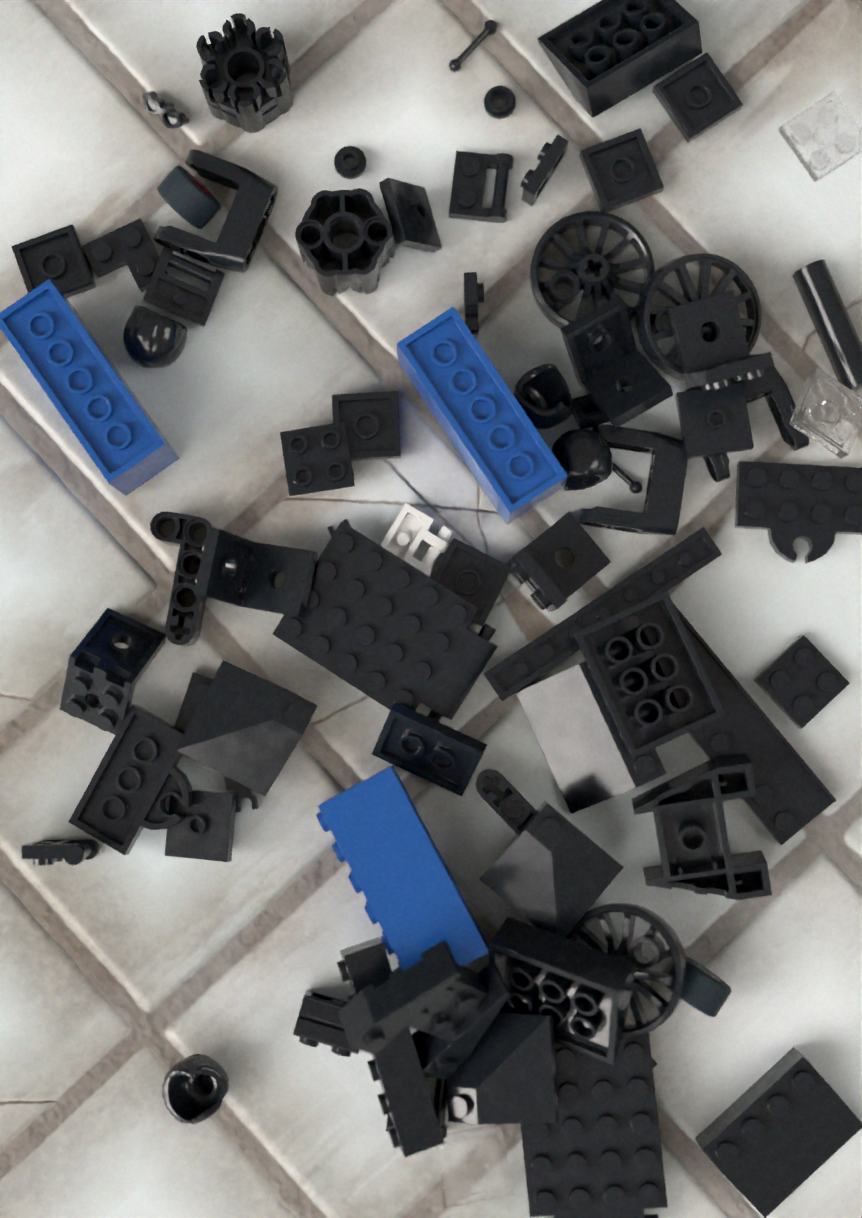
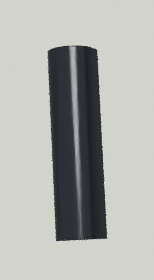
(831, 322)

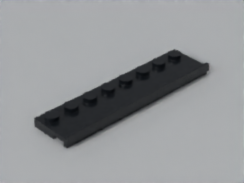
(784, 784)

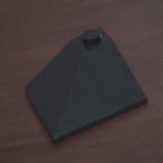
(246, 727)
(551, 872)
(508, 1074)

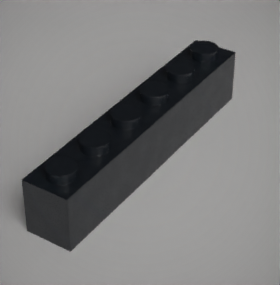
(397, 1065)

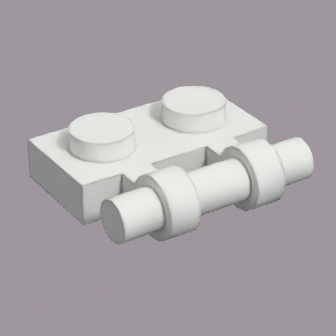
(407, 534)

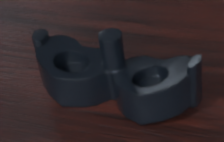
(169, 115)

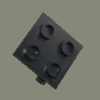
(317, 459)

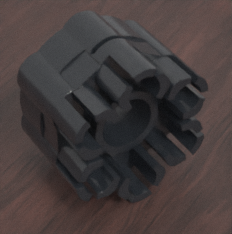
(243, 52)
(340, 213)

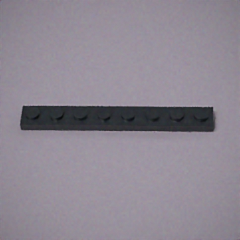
(560, 642)

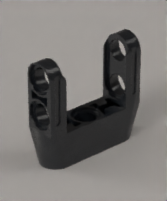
(243, 223)
(782, 407)
(663, 486)

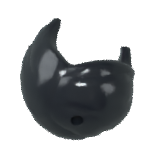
(153, 338)
(544, 396)
(583, 457)
(194, 1088)

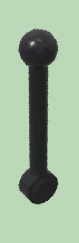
(489, 29)
(634, 486)

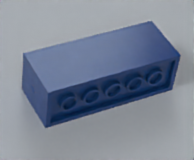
(86, 388)
(480, 415)
(400, 871)

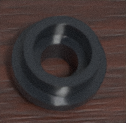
(499, 93)
(350, 171)

